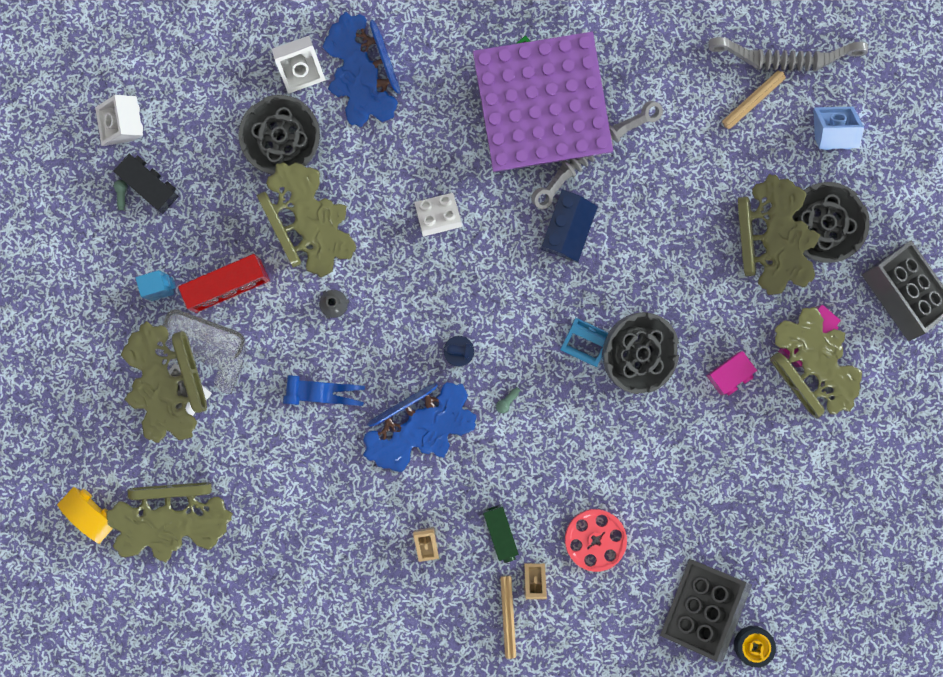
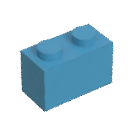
(155, 285)

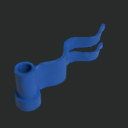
(318, 392)

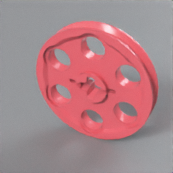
(597, 550)

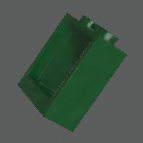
(500, 533)

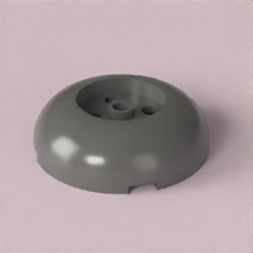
(287, 113)
(850, 228)
(655, 363)

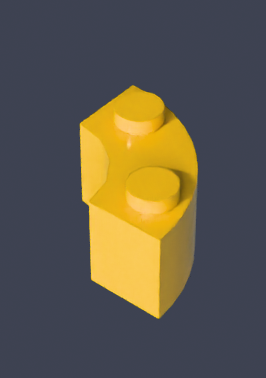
(85, 514)

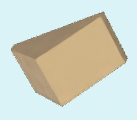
(426, 544)
(534, 581)

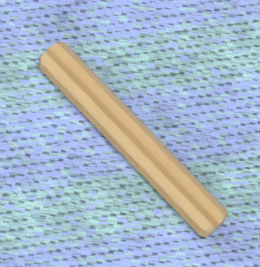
(754, 99)
(508, 617)

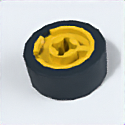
(744, 644)

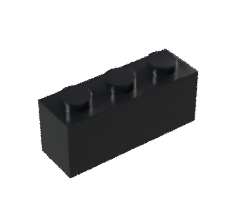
(146, 182)

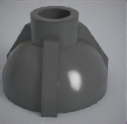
(340, 306)

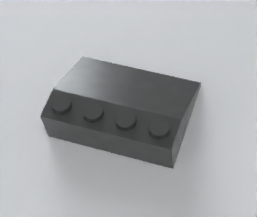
(908, 290)
(706, 610)

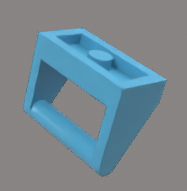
(587, 332)

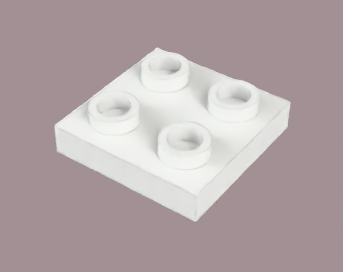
(438, 214)

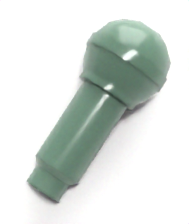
(120, 187)
(503, 405)

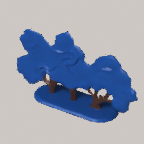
(358, 74)
(424, 429)

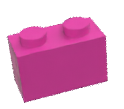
(731, 373)

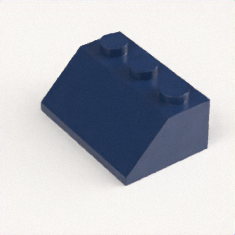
(569, 226)

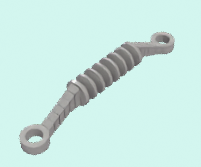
(757, 59)
(567, 169)

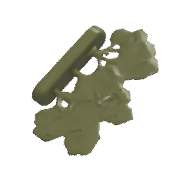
(313, 219)
(783, 239)
(819, 357)
(157, 388)
(165, 527)

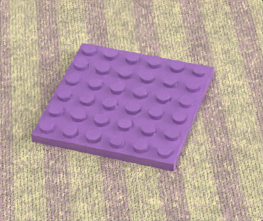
(542, 101)

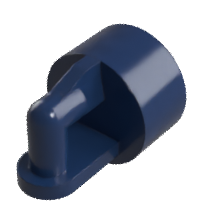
(459, 351)

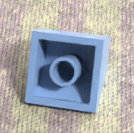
(837, 128)

